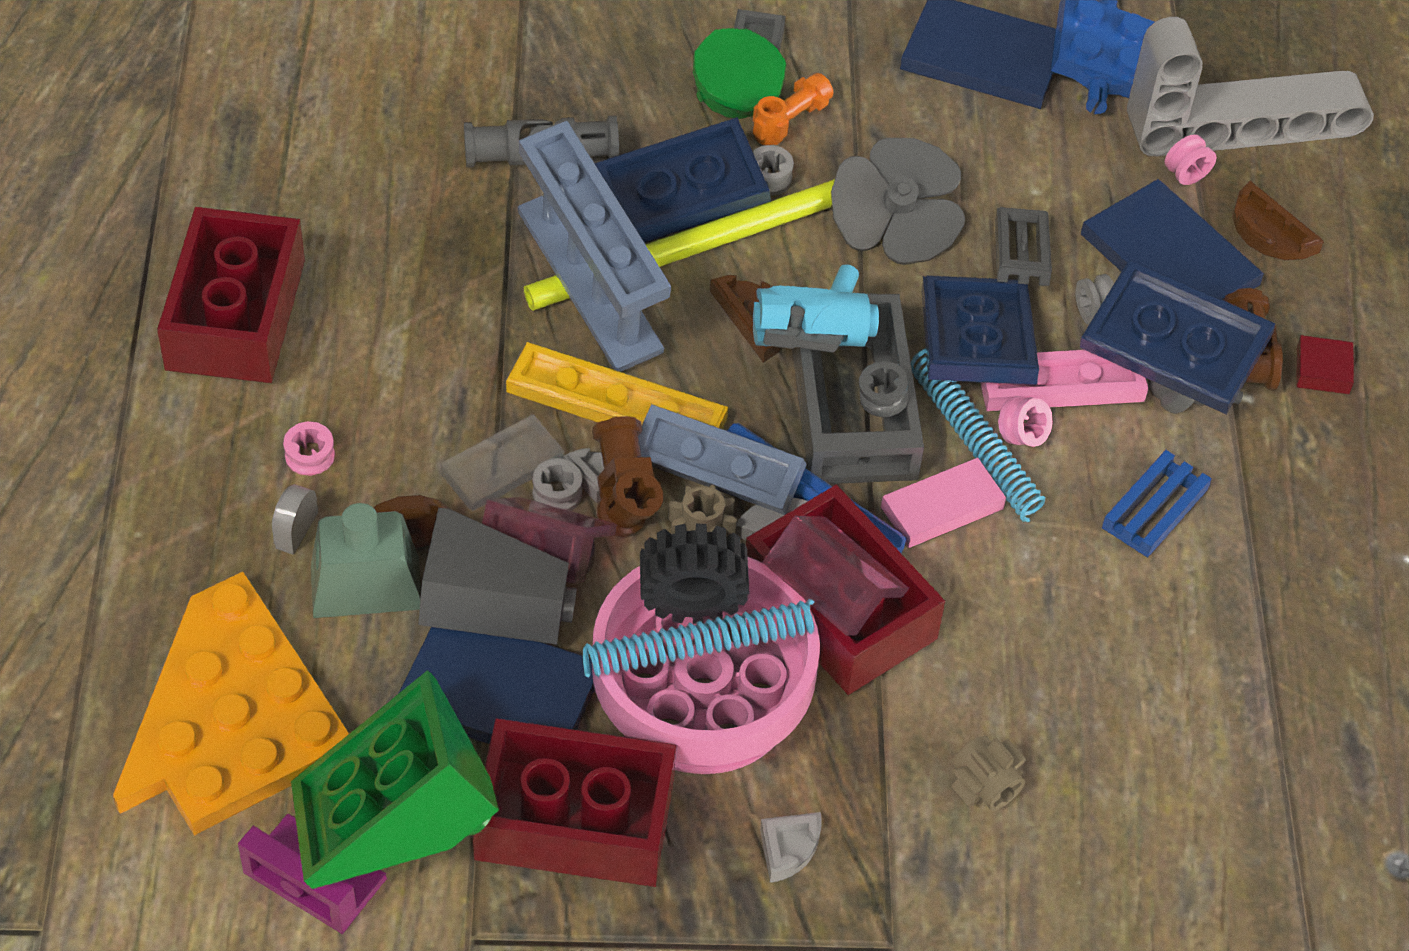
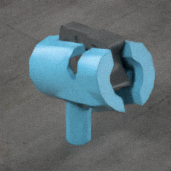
(815, 316)

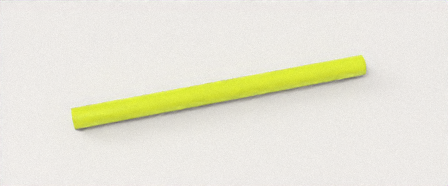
(707, 236)

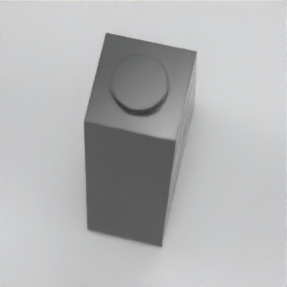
(492, 583)

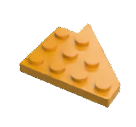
(227, 713)

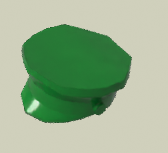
(737, 71)

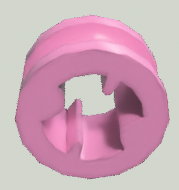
(1190, 159)
(1038, 421)
(309, 433)

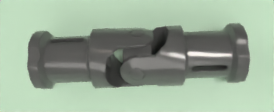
(502, 142)

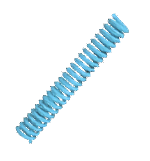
(974, 446)
(677, 633)

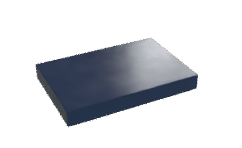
(982, 51)
(686, 180)
(1172, 239)
(978, 330)
(1177, 336)
(504, 680)

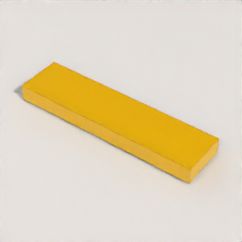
(598, 390)

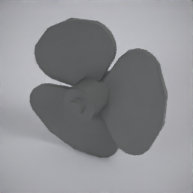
(889, 189)

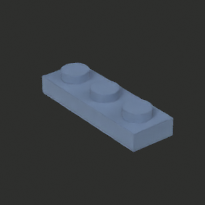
(720, 459)

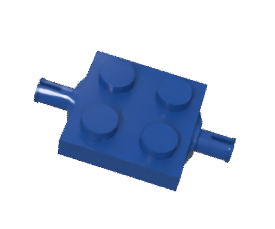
(1098, 48)

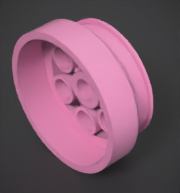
(761, 714)

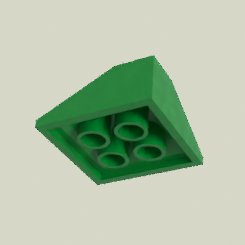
(391, 790)

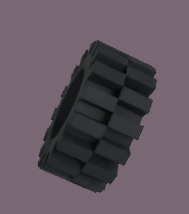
(694, 573)

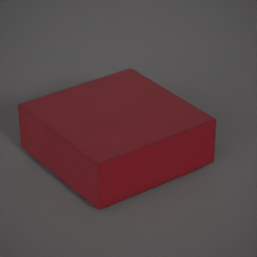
(1325, 364)

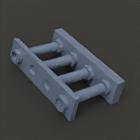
(592, 246)

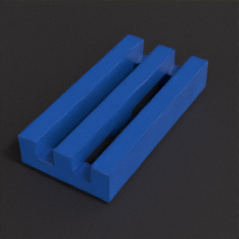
(1177, 476)

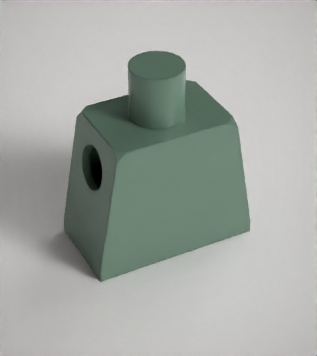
(364, 564)

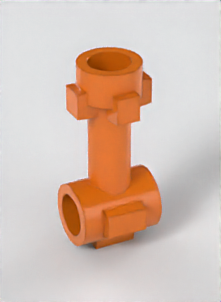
(773, 114)

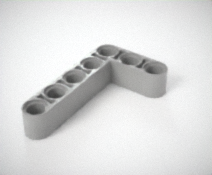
(1234, 114)

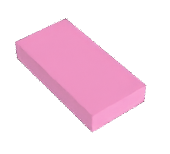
(943, 502)

